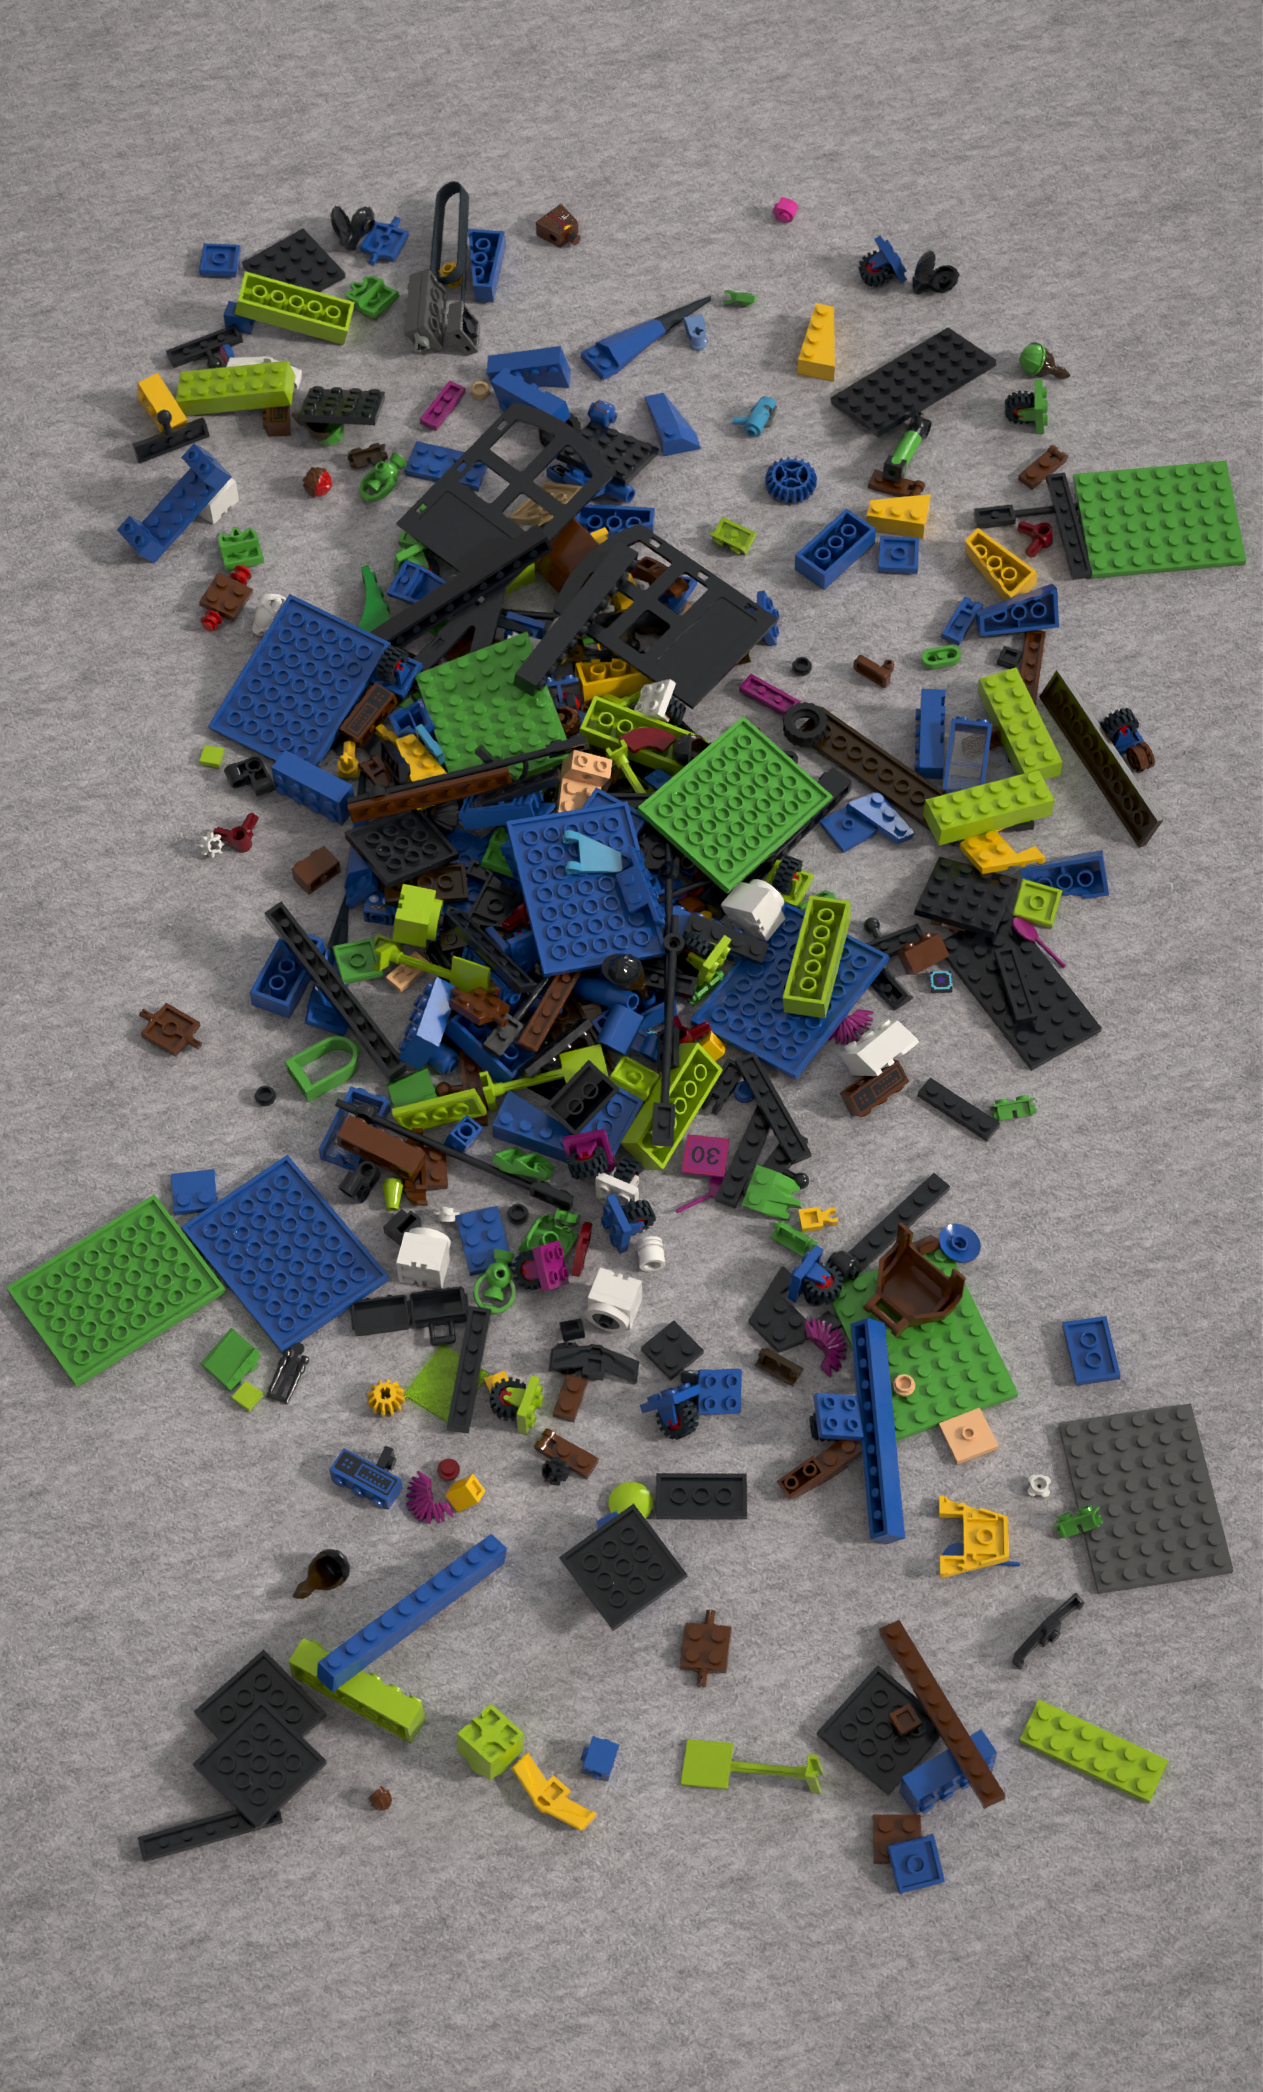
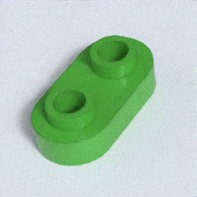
(940, 657)

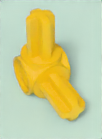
(348, 764)

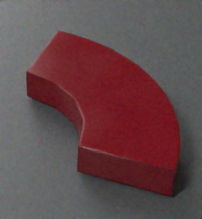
(648, 738)
(581, 1249)

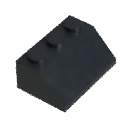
(582, 1098)

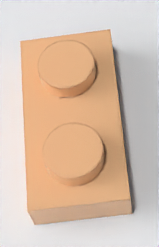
(405, 975)

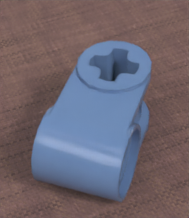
(696, 331)

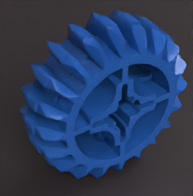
(790, 487)

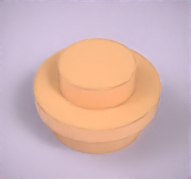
(904, 1385)

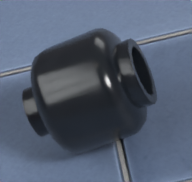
(846, 1264)

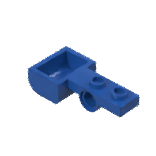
(623, 1033)

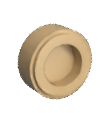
(480, 390)

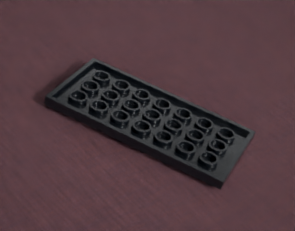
(913, 382)
(1060, 1014)

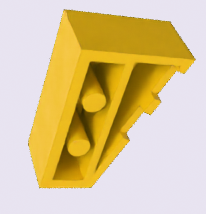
(155, 396)
(900, 515)

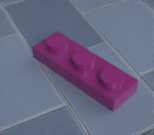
(442, 405)
(767, 694)

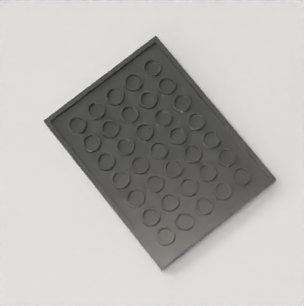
(1151, 1495)

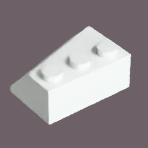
(878, 1048)

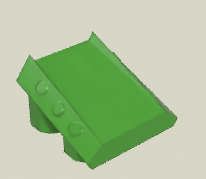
(411, 1088)
(545, 1231)
(231, 1359)

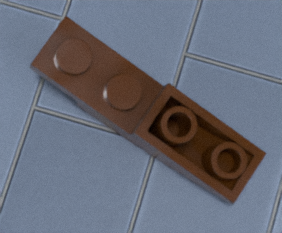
(650, 569)
(820, 1468)

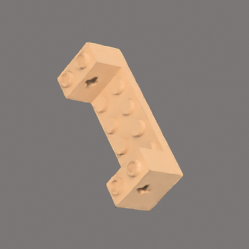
(575, 785)

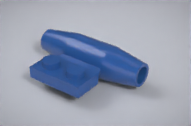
(580, 478)
(603, 992)

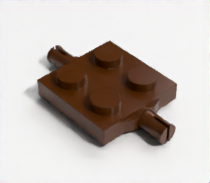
(479, 1006)
(170, 1029)
(705, 1648)

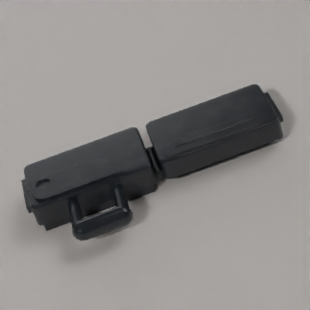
(425, 1309)

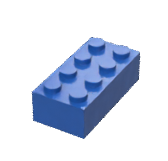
(835, 549)
(312, 787)
(282, 981)
(426, 1024)
(941, 1777)

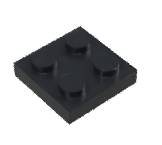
(672, 1350)

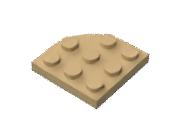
(531, 513)

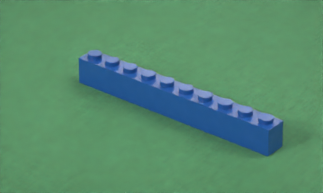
(878, 1426)
(411, 1613)

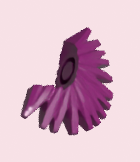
(850, 1025)
(827, 1343)
(423, 1504)

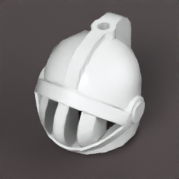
(266, 613)

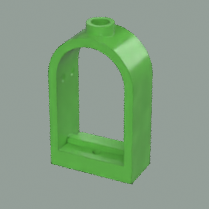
(312, 1091)

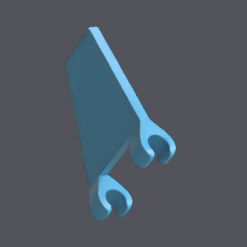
(593, 856)

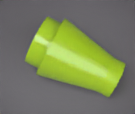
(392, 1193)

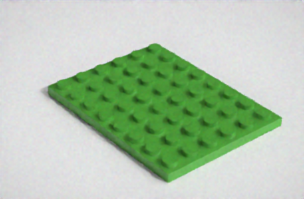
(1159, 519)
(477, 705)
(734, 804)
(115, 1290)
(949, 1359)

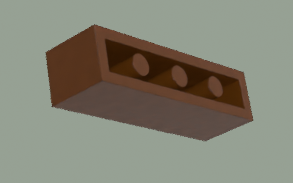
(381, 1148)

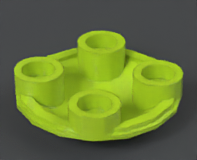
(629, 1493)

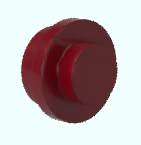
(448, 1469)

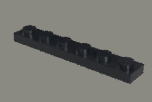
(1068, 526)
(489, 951)
(773, 1108)
(744, 1160)
(907, 1213)
(469, 1370)
(198, 1834)

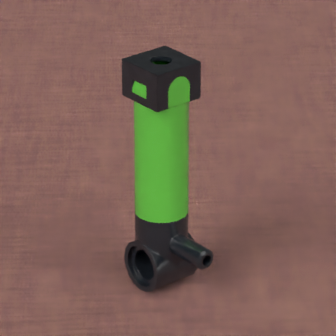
(896, 464)

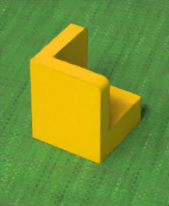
(713, 1045)
(465, 1493)

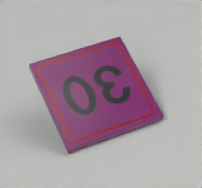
(705, 1156)

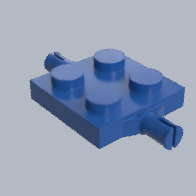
(384, 241)

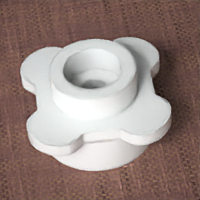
(446, 1214)
(1041, 1480)

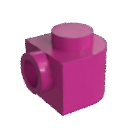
(785, 210)

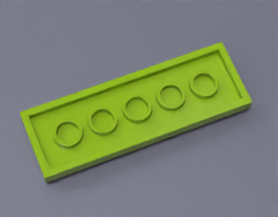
(1093, 1751)

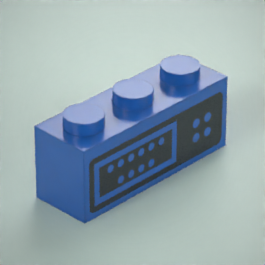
(365, 1479)

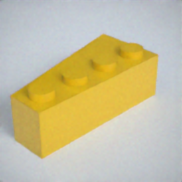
(818, 348)
(999, 566)
(608, 677)

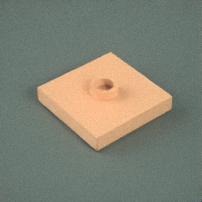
(968, 1436)

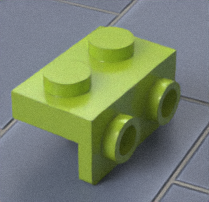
(733, 535)

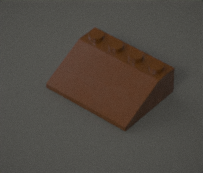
(569, 550)

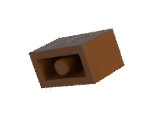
(316, 870)
(923, 953)

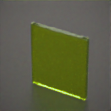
(436, 1383)

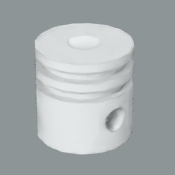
(650, 1254)

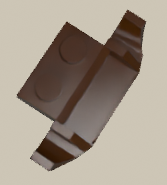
(432, 1175)

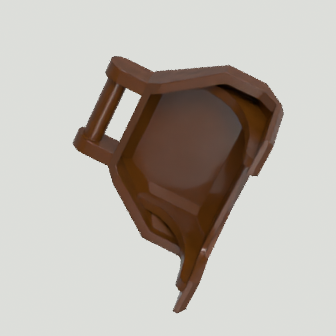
(913, 1287)

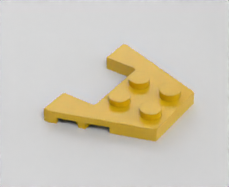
(993, 854)
(983, 1538)

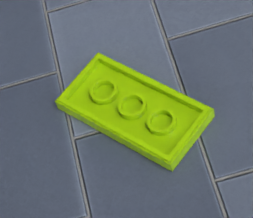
(440, 1110)

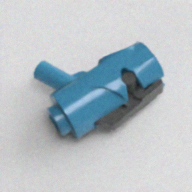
(760, 418)

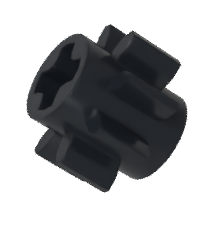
(555, 1471)

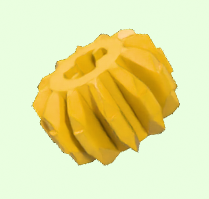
(383, 1390)

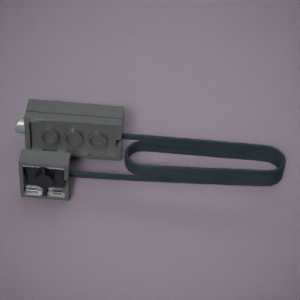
(428, 298)

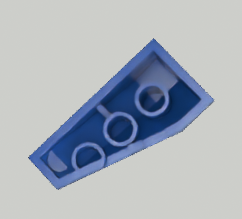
(670, 426)
(1074, 875)

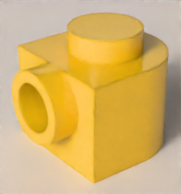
(446, 270)

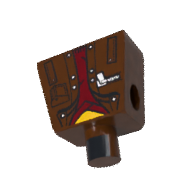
(558, 227)

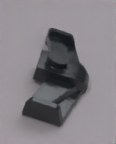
(594, 1362)
(1048, 1630)

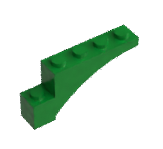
(375, 610)

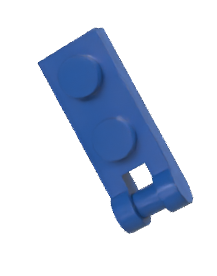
(961, 621)

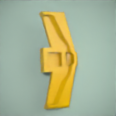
(551, 1795)

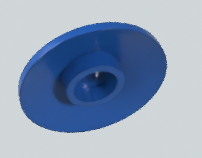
(964, 1238)

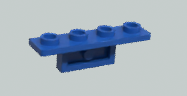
(637, 887)

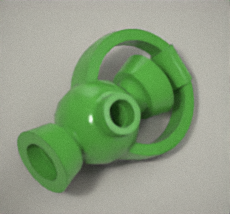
(385, 475)
(496, 1284)

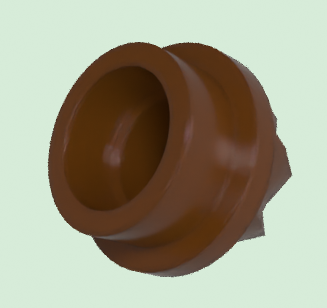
(380, 1799)

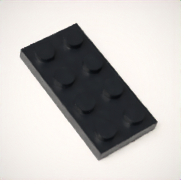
(701, 1495)

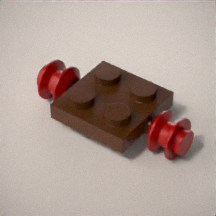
(225, 597)

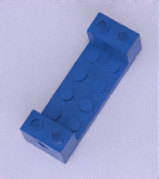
(178, 507)

